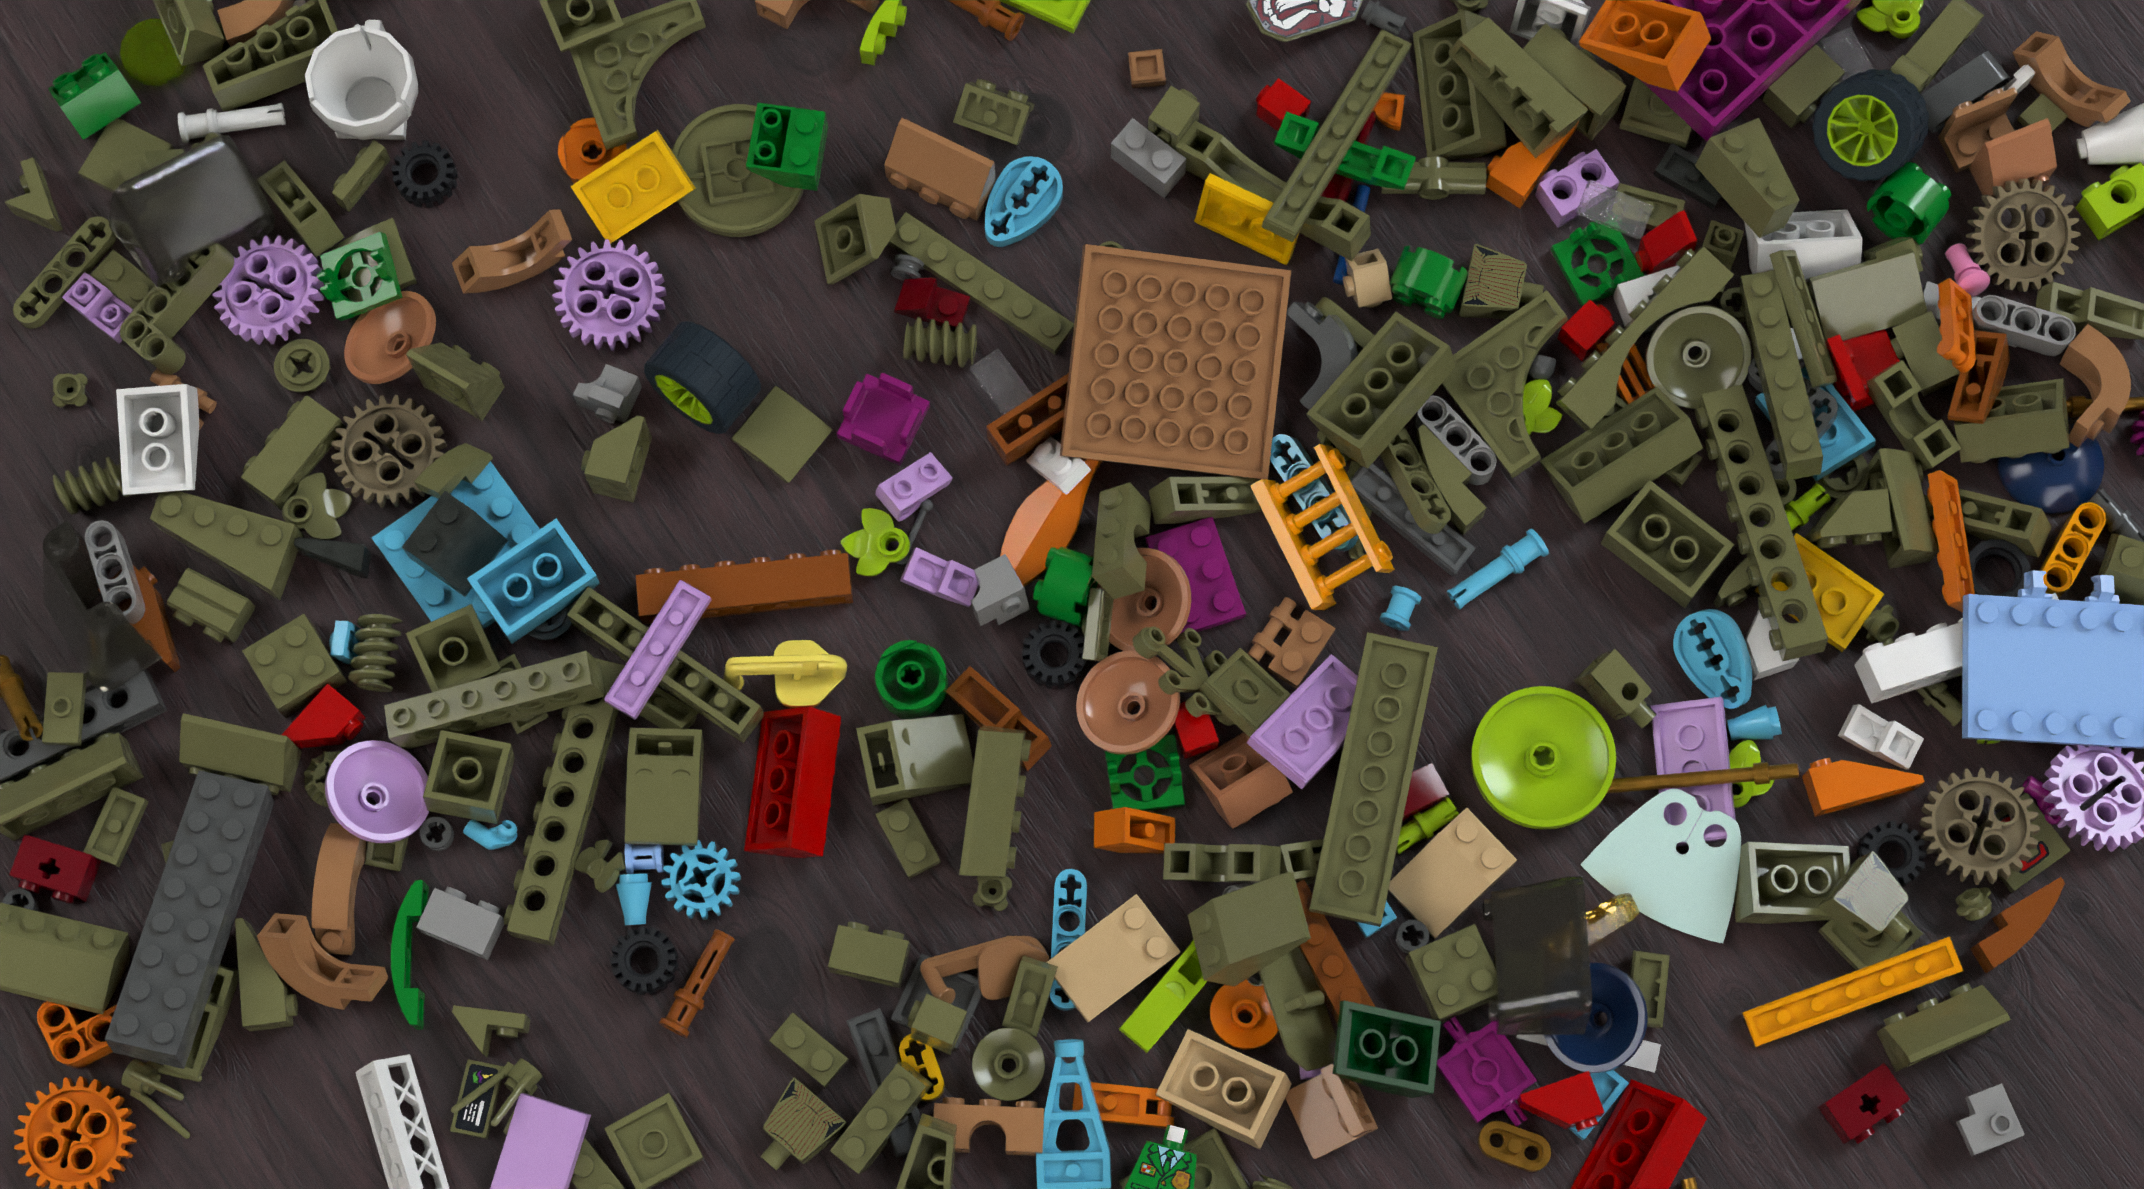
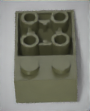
(915, 757)
(663, 786)

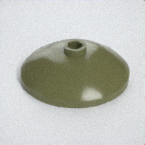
(1719, 364)

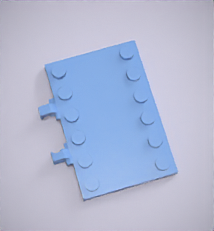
(2053, 667)

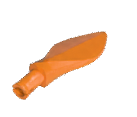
(1042, 522)

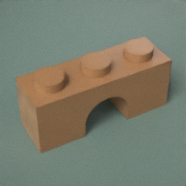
(1020, 1124)

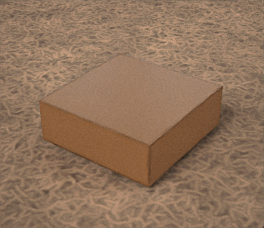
(1146, 68)

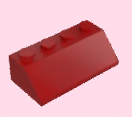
(793, 783)
(1642, 1141)

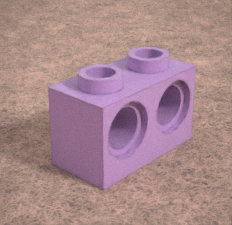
(1572, 182)

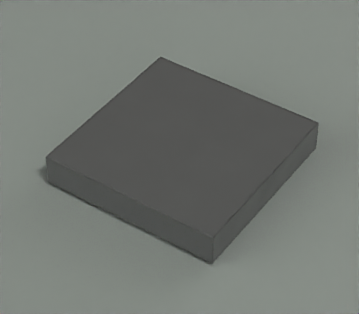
(966, 996)

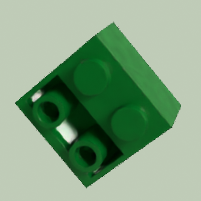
(93, 94)
(788, 145)

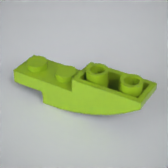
(1165, 1000)

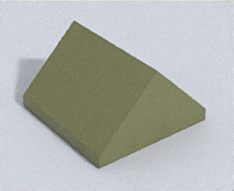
(462, 663)

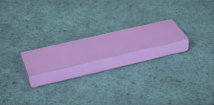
(657, 649)

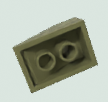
(456, 377)
(1786, 881)
(1248, 929)

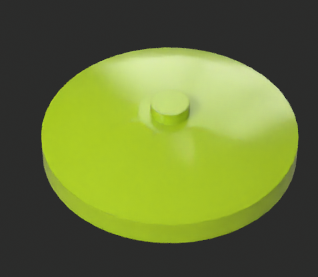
(1543, 757)

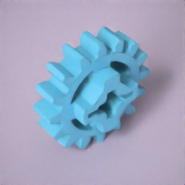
(688, 887)

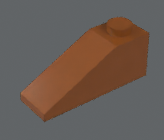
(1982, 383)
(154, 623)

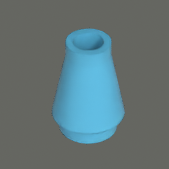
(1756, 724)
(634, 897)

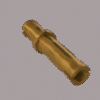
(15, 698)

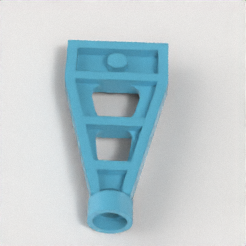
(1081, 1167)

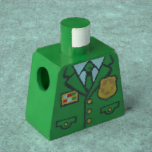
(1165, 1164)

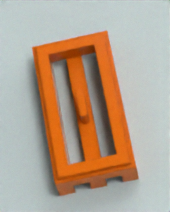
(1641, 369)

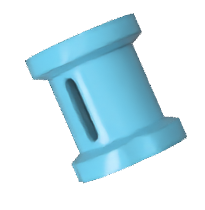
(1400, 608)

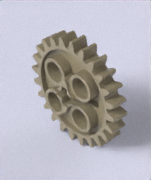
(1992, 235)
(369, 475)
(2011, 837)

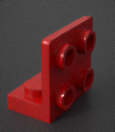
(1857, 362)

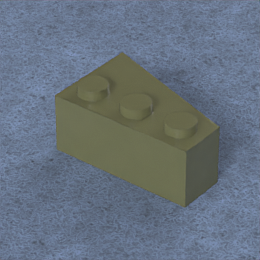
(1750, 176)

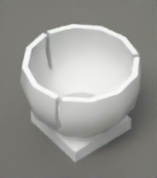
(362, 87)

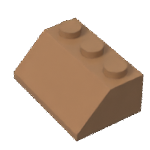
(939, 170)

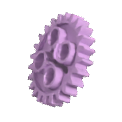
(618, 266)
(254, 316)
(2079, 768)

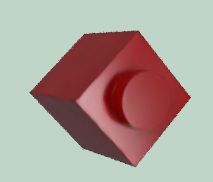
(1276, 100)
(1586, 329)
(1193, 733)

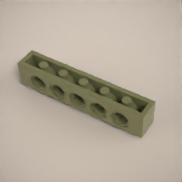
(684, 677)
(495, 700)

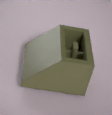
(1855, 516)

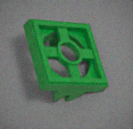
(1563, 255)
(332, 261)
(1171, 798)

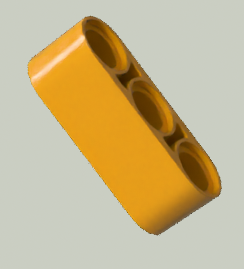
(2077, 537)

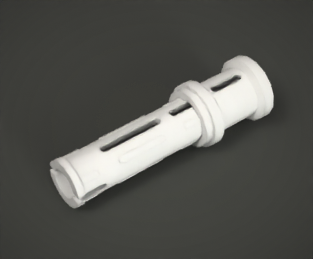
(201, 124)

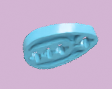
(1039, 208)
(1729, 642)

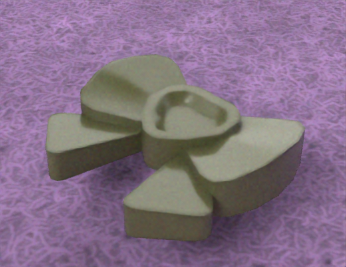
(592, 862)

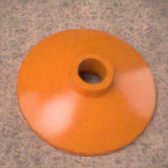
(1233, 1001)

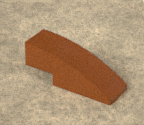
(991, 708)
(2017, 926)

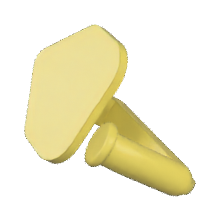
(800, 669)

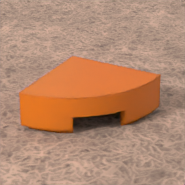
(1390, 110)

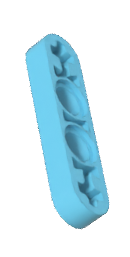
(1307, 496)
(1062, 938)

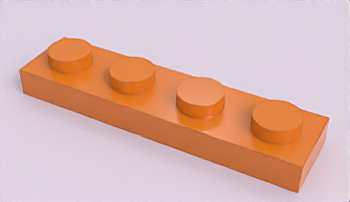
(1951, 536)

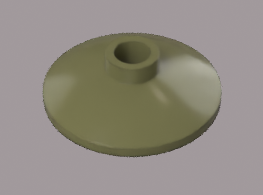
(1008, 1045)

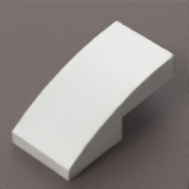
(1880, 738)

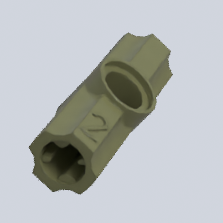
(1437, 178)

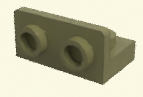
(993, 111)

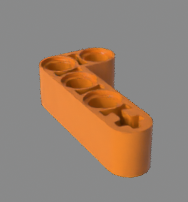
(73, 1030)

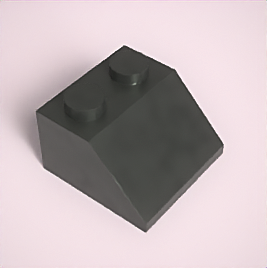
(453, 543)

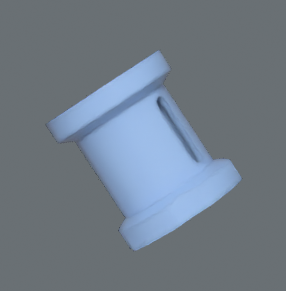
(633, 863)

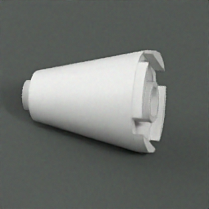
(2116, 141)

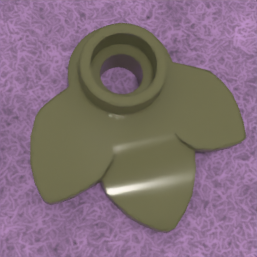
(322, 507)

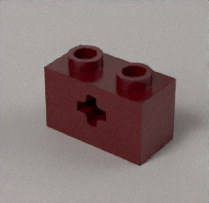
(38, 856)
(1844, 1111)

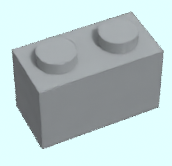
(1148, 158)
(461, 922)

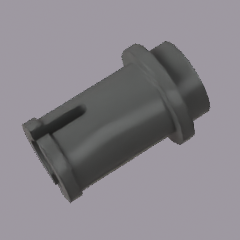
(1383, 18)

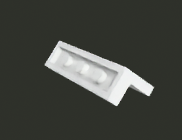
(390, 1125)

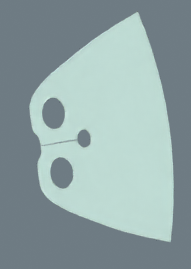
(1675, 889)

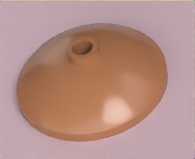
(384, 335)
(1133, 612)
(1113, 691)

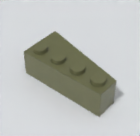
(272, 58)
(1517, 87)
(236, 539)
(930, 1156)

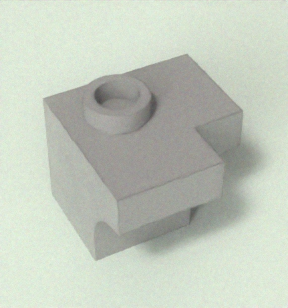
(610, 395)
(1000, 592)
(1989, 1121)

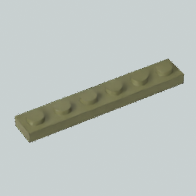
(981, 284)

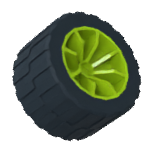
(1870, 125)
(702, 377)

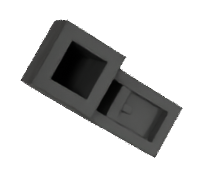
(1334, 343)

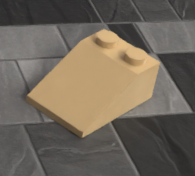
(1451, 873)
(1112, 958)
(1224, 1088)

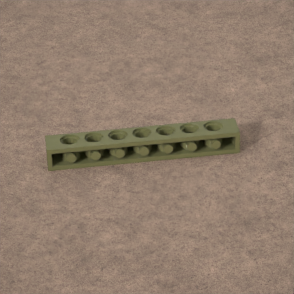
(1732, 408)
(543, 924)

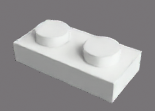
(1059, 470)

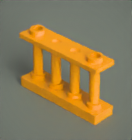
(1288, 528)

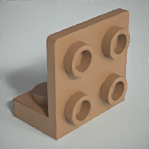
(1974, 125)
(1330, 1112)

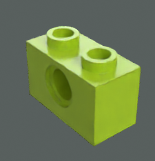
(2102, 212)

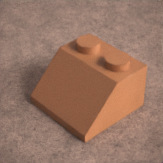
(2016, 156)
(1239, 781)

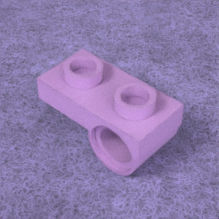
(912, 486)

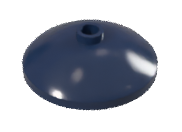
(2054, 484)
(1619, 1038)

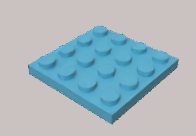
(489, 499)

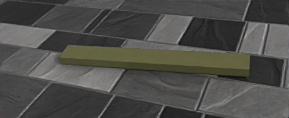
(1336, 136)

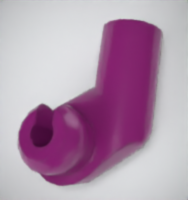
(2034, 788)

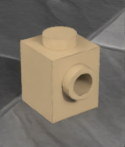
(1367, 279)

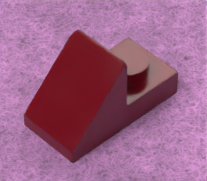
(924, 299)

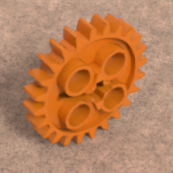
(44, 1126)

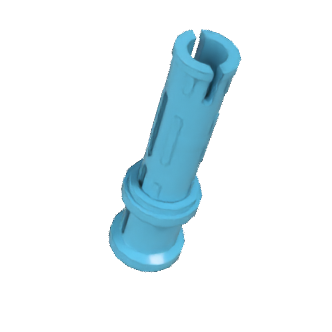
(1511, 560)

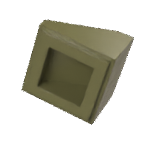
(386, 854)

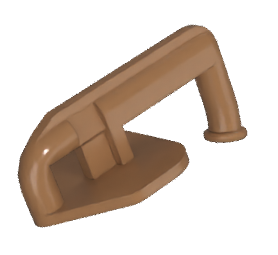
(995, 961)

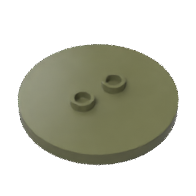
(726, 194)

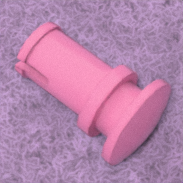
(1967, 273)

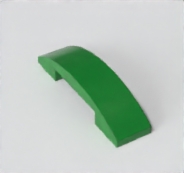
(1362, 162)
(410, 999)

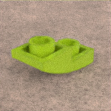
(883, 24)

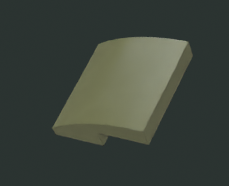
(400, 259)
(781, 434)

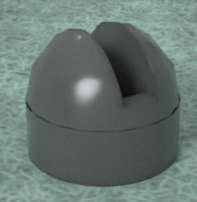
(1542, 367)

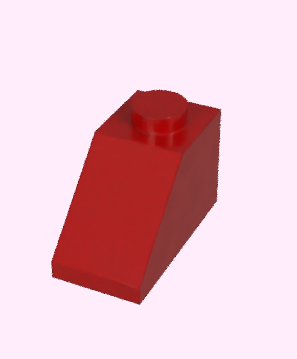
(1666, 244)
(326, 721)
(1566, 1102)

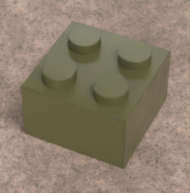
(294, 665)
(469, 777)
(1454, 973)

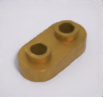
(1513, 1146)

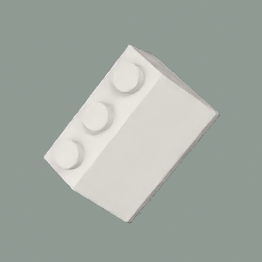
(1820, 238)

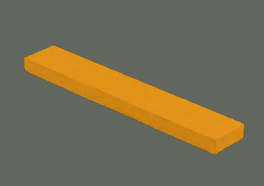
(1852, 991)

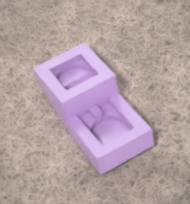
(940, 577)

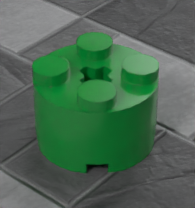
(1909, 204)
(1427, 280)
(1065, 586)
(923, 663)

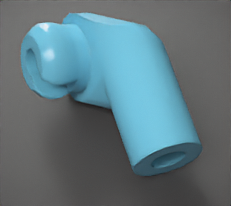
(494, 837)

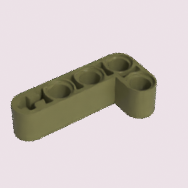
(1938, 44)
(170, 306)

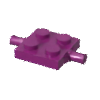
(1485, 1072)

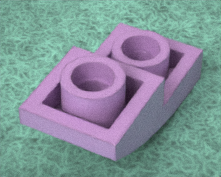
(98, 305)

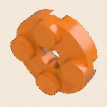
(577, 142)

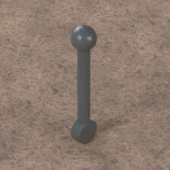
(925, 507)

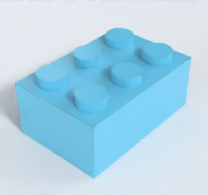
(533, 580)

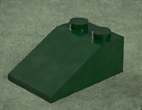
(1386, 1049)

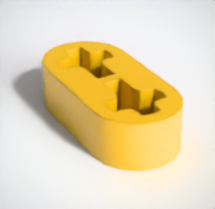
(930, 1065)

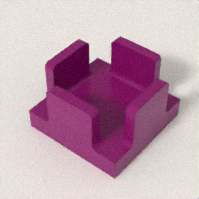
(882, 417)

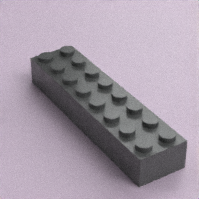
(190, 920)

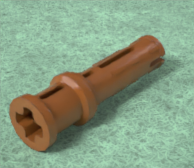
(994, 14)
(720, 944)

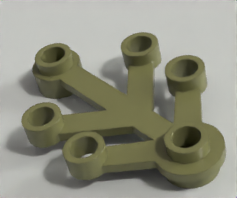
(1151, 642)

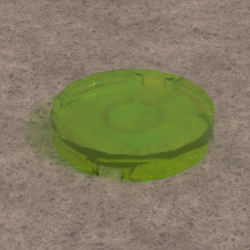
(149, 53)

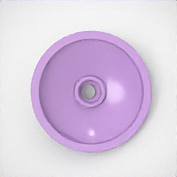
(388, 777)

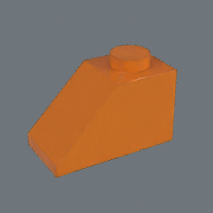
(1132, 831)

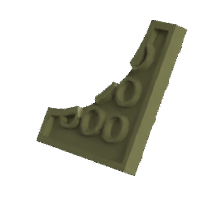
(618, 62)
(1493, 377)

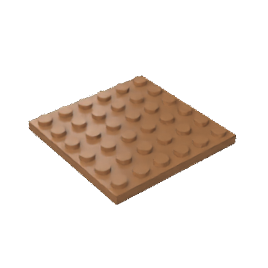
(1175, 362)

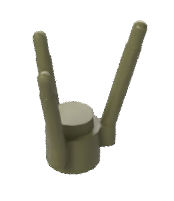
(143, 1079)
(521, 1079)

